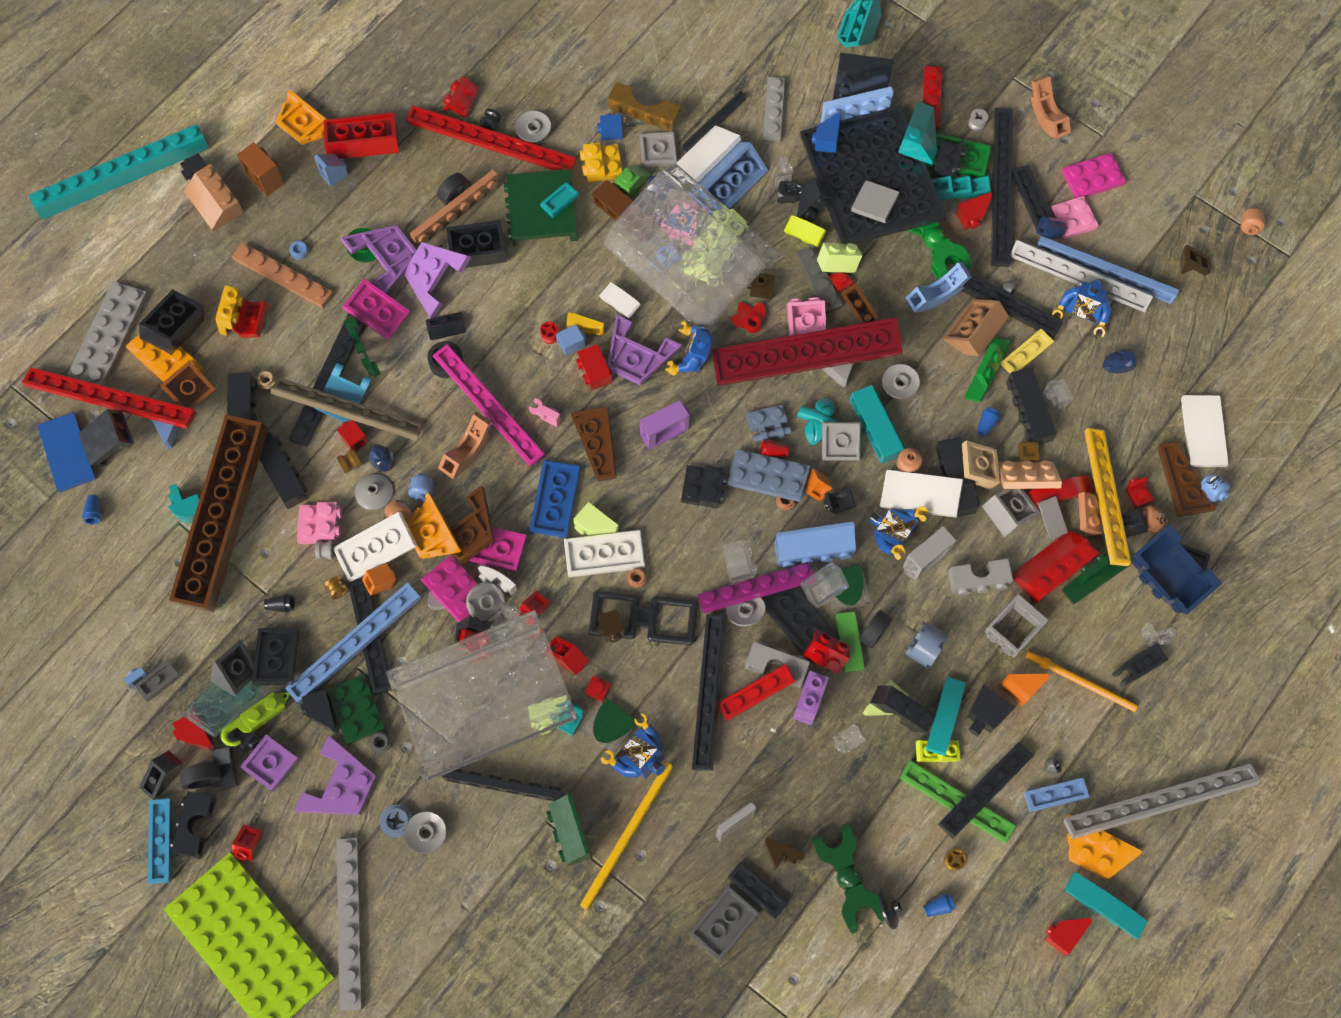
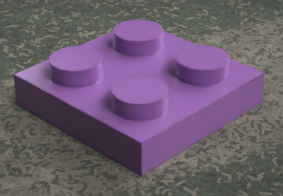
(269, 763)

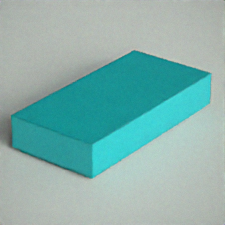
(559, 199)

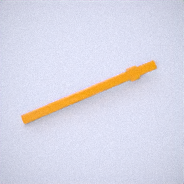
(1046, 663)

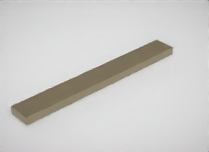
(346, 408)

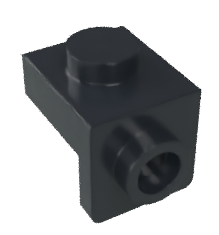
(839, 501)
(471, 624)
(248, 740)

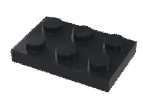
(275, 656)

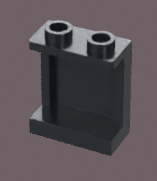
(105, 436)

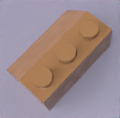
(212, 198)
(976, 326)

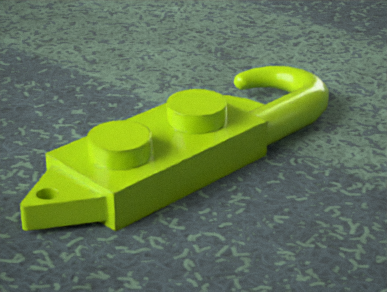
(256, 716)

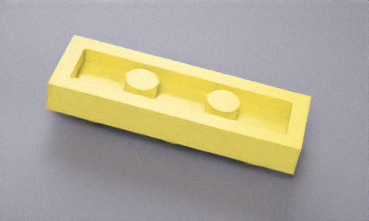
(1027, 352)

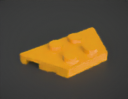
(300, 120)
(431, 531)
(1101, 853)

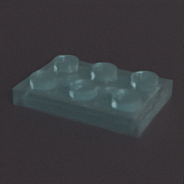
(217, 708)

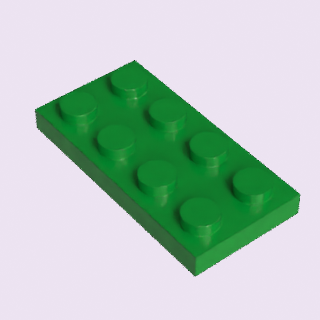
(974, 159)

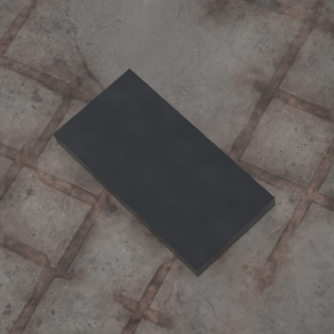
(796, 617)

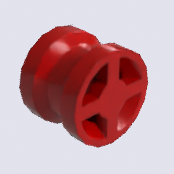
(546, 329)

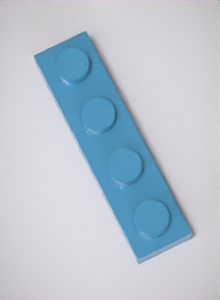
(159, 841)

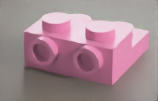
(806, 316)
(319, 523)

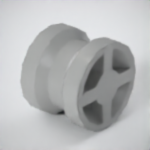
(978, 124)
(324, 549)

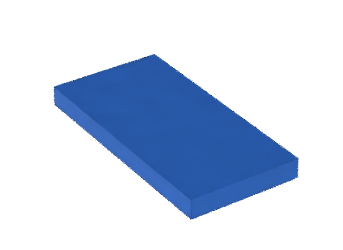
(66, 452)
(555, 499)

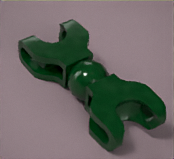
(848, 877)

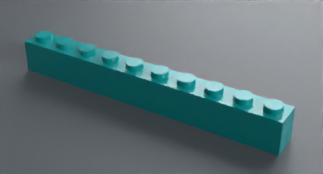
(118, 172)

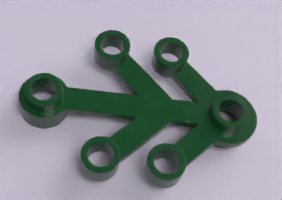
(371, 367)

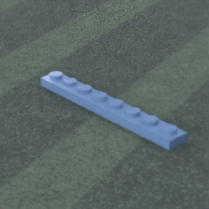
(1159, 290)
(353, 643)

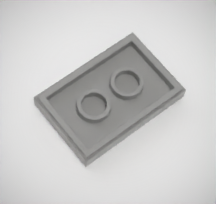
(735, 821)

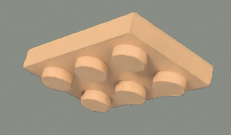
(1029, 475)

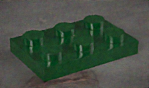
(356, 709)

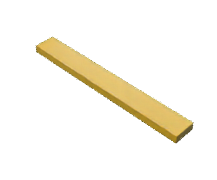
(1107, 497)
(625, 838)

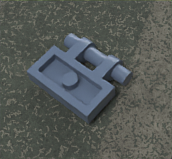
(765, 419)

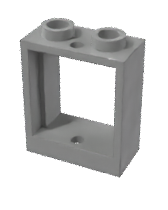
(929, 553)
(1025, 610)

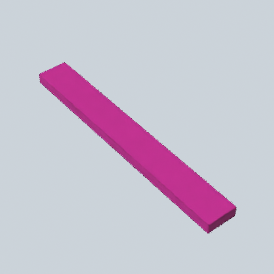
(488, 405)

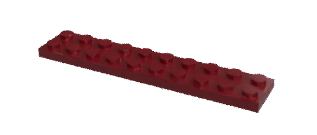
(807, 351)

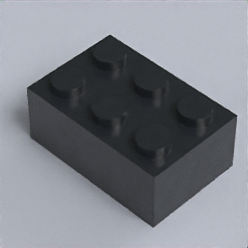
(479, 241)
(171, 322)

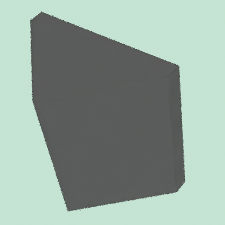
(233, 668)

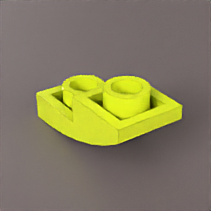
(805, 231)
(952, 753)

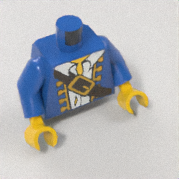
(1087, 302)
(696, 349)
(896, 528)
(640, 754)

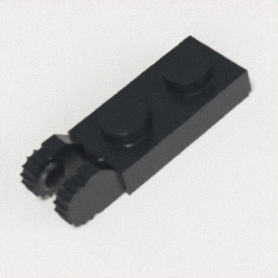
(1142, 664)

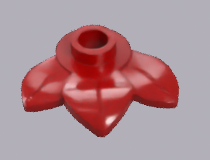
(748, 315)

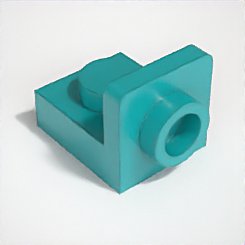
(571, 727)

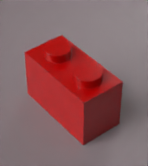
(594, 367)

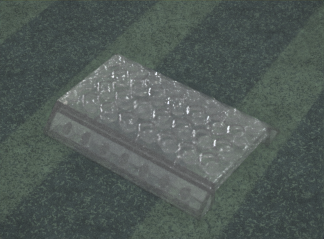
(689, 247)
(481, 695)

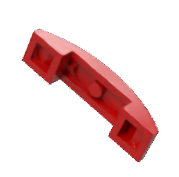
(1069, 489)

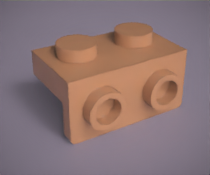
(1089, 514)

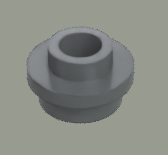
(378, 737)

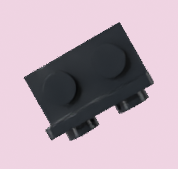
(948, 159)

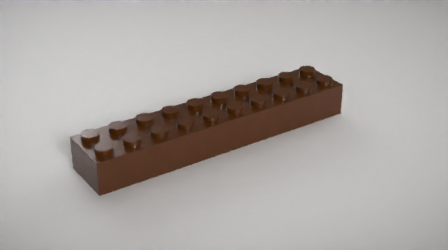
(219, 513)

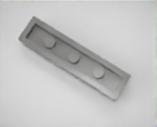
(773, 109)

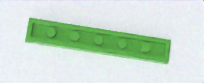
(950, 797)

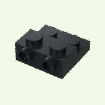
(704, 486)

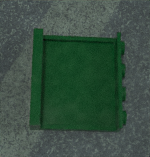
(525, 213)

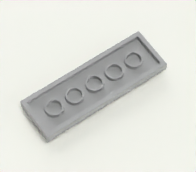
(108, 334)

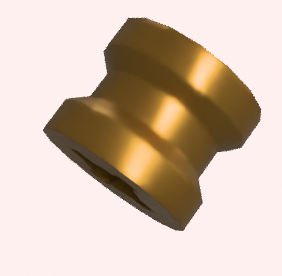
(335, 587)
(958, 856)

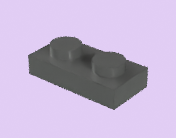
(157, 680)

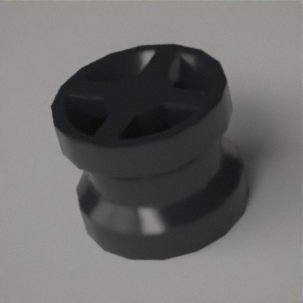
(490, 119)

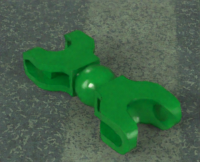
(942, 249)

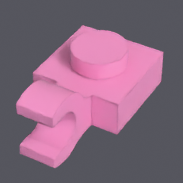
(547, 414)

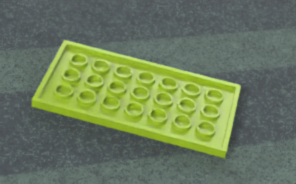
(248, 942)

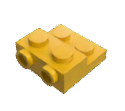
(600, 162)
(228, 308)

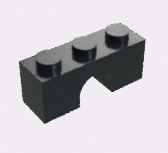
(911, 713)
(194, 807)

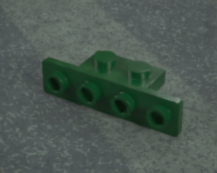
(1092, 578)

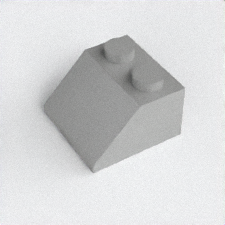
(1010, 510)

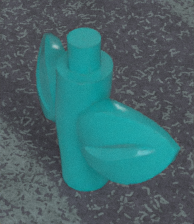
(822, 413)

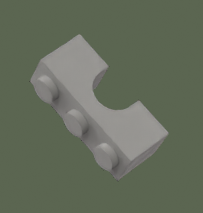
(964, 581)
(762, 655)

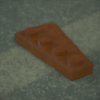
(596, 438)
(1183, 482)

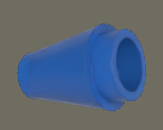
(988, 421)
(92, 510)
(940, 905)

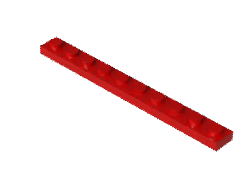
(489, 139)
(109, 398)

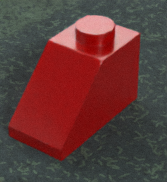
(972, 211)
(568, 655)
(192, 734)
(1066, 934)

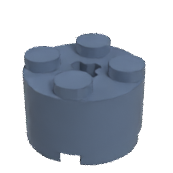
(927, 645)

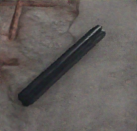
(716, 119)

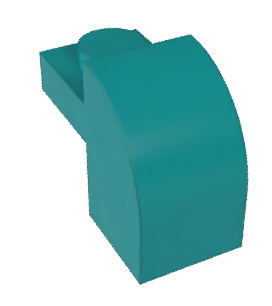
(182, 508)

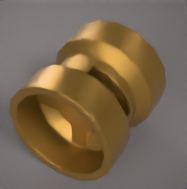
(353, 459)

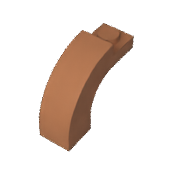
(1049, 116)
(468, 448)

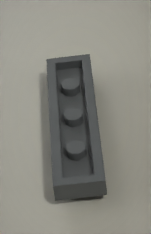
(818, 280)

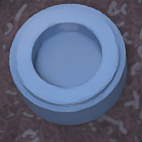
(299, 250)

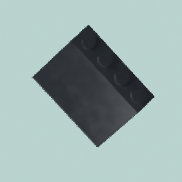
(861, 74)

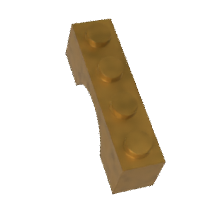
(663, 115)

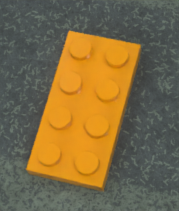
(159, 361)

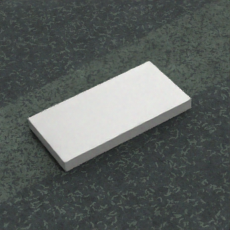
(708, 152)
(1204, 431)
(914, 490)
(375, 546)
(604, 553)

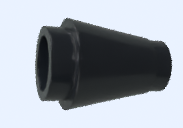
(281, 603)

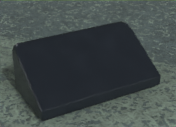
(445, 326)
(1134, 523)
(225, 759)

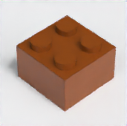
(261, 168)
(187, 386)

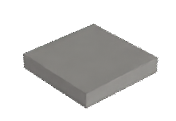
(658, 149)
(875, 201)
(840, 441)

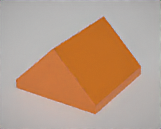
(1023, 686)

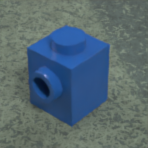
(610, 127)

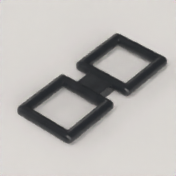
(646, 616)

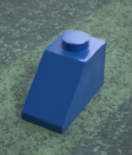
(827, 134)

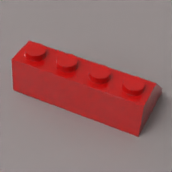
(361, 135)
(1054, 566)

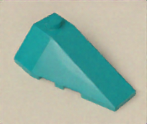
(920, 135)

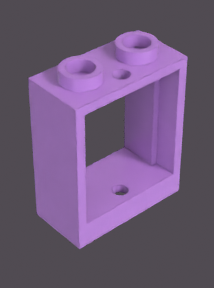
(665, 424)
(810, 698)

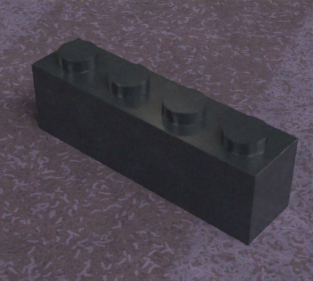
(241, 396)
(1031, 406)
(952, 466)
(281, 474)

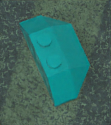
(860, 23)

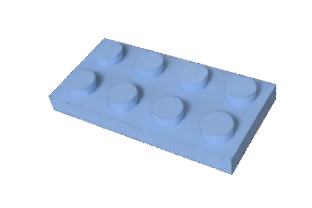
(858, 104)

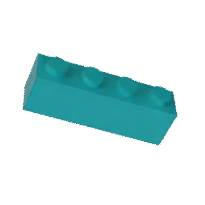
(877, 424)

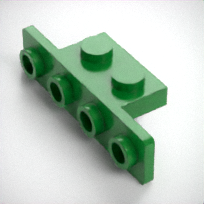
(987, 370)

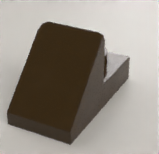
(1194, 260)
(776, 850)

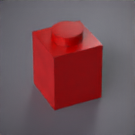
(352, 435)

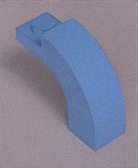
(932, 295)

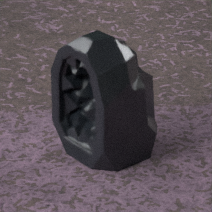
(789, 192)

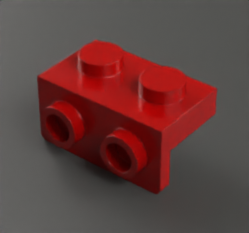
(461, 96)
(250, 319)
(827, 652)

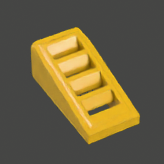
(588, 325)

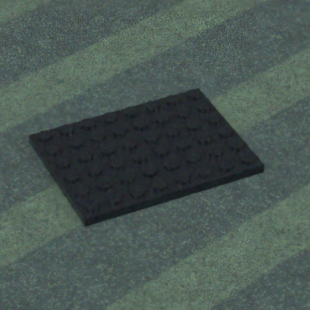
(869, 142)

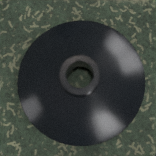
(890, 908)

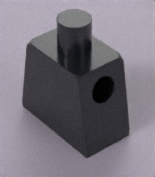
(988, 711)

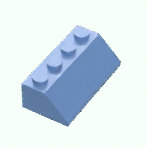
(734, 174)
(815, 544)

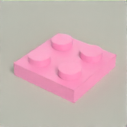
(1076, 216)

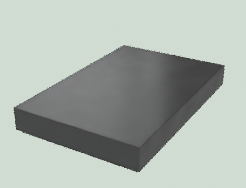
(723, 923)

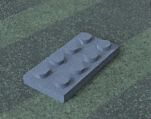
(768, 475)

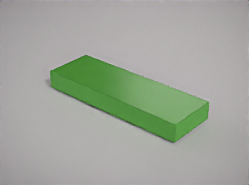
(848, 633)

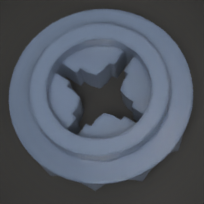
(391, 813)

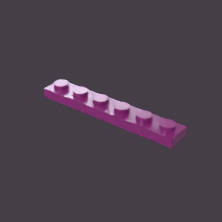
(754, 588)

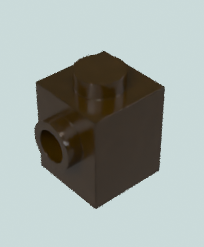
(762, 286)
(610, 626)

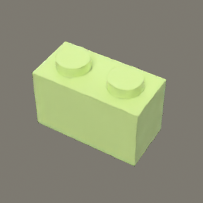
(839, 257)

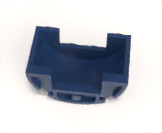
(1173, 572)

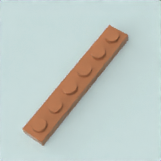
(454, 208)
(282, 275)

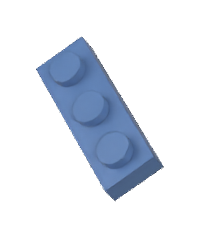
(1056, 795)

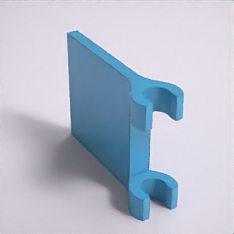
(344, 389)

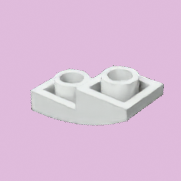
(619, 300)
(493, 576)

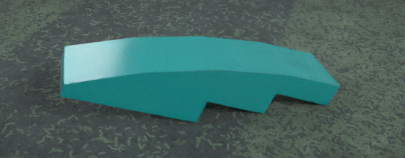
(961, 187)
(945, 716)
(1105, 905)

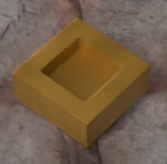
(1028, 451)

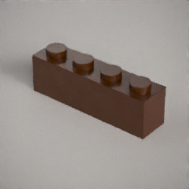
(611, 199)
(859, 304)

